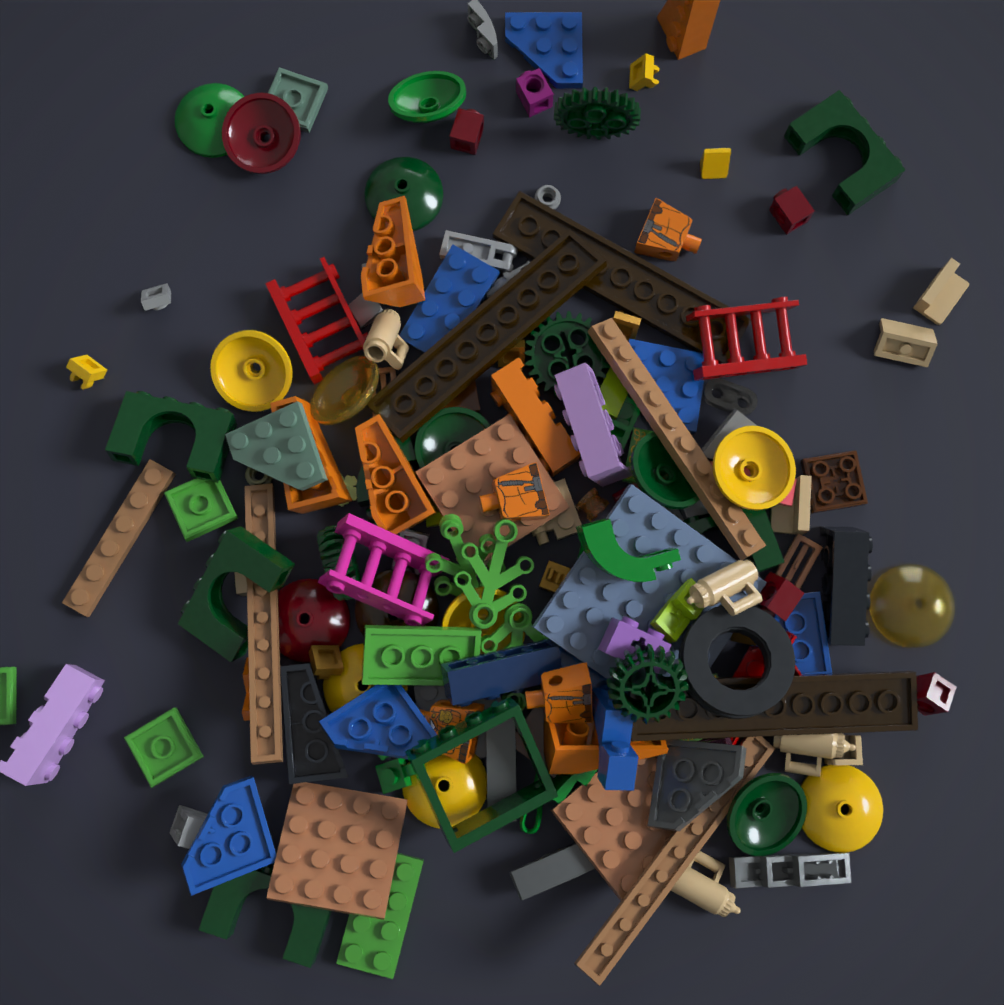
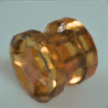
(592, 504)

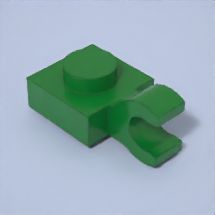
(394, 775)

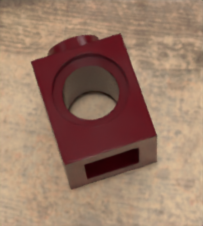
(467, 131)
(791, 209)
(779, 596)
(934, 694)

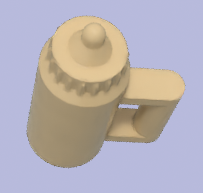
(383, 337)
(725, 583)
(815, 745)
(705, 891)

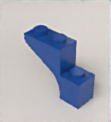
(616, 756)

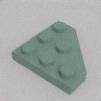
(280, 447)

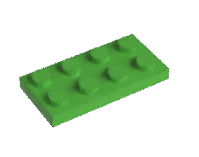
(414, 653)
(376, 943)

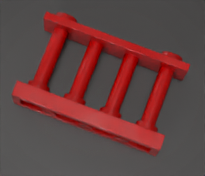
(293, 318)
(736, 364)

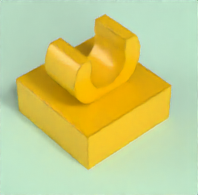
(642, 73)
(86, 369)

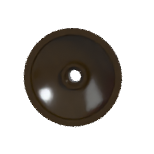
(370, 615)

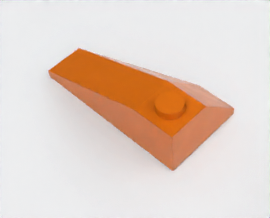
(393, 263)
(392, 486)
(575, 747)

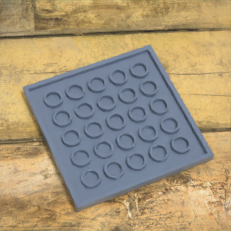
(590, 598)

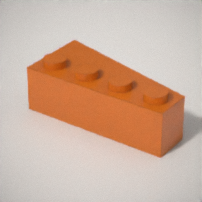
(687, 24)
(533, 417)
(326, 493)

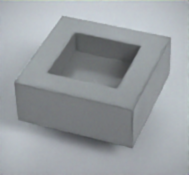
(156, 297)

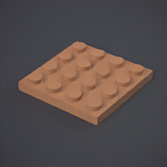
(468, 472)
(614, 827)
(338, 850)

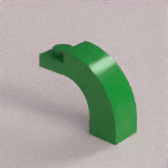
(603, 550)

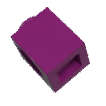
(538, 101)

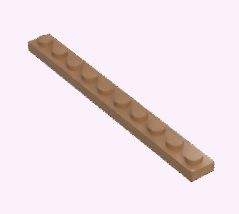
(675, 437)
(263, 638)
(662, 874)

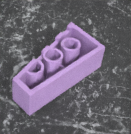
(590, 426)
(53, 727)

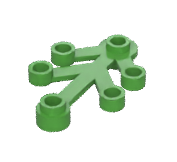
(449, 567)
(492, 578)
(516, 629)

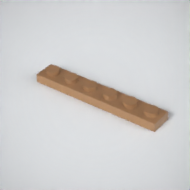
(119, 538)

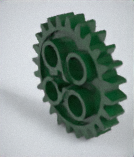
(597, 113)
(543, 359)

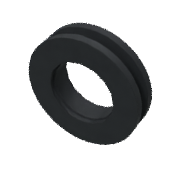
(773, 644)

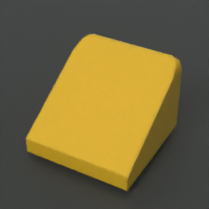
(715, 163)

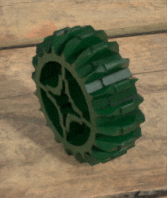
(330, 547)
(668, 688)

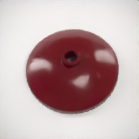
(248, 124)
(327, 624)

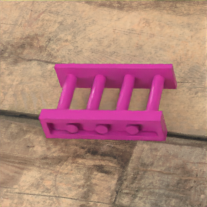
(381, 542)

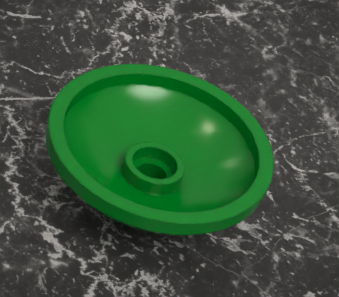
(427, 96)
(200, 130)

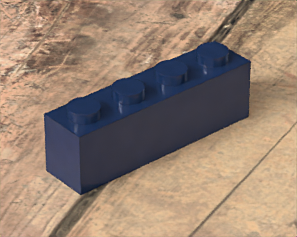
(499, 672)

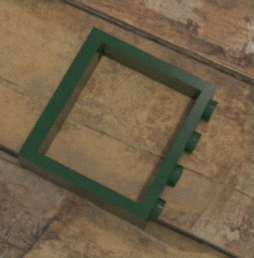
(501, 812)

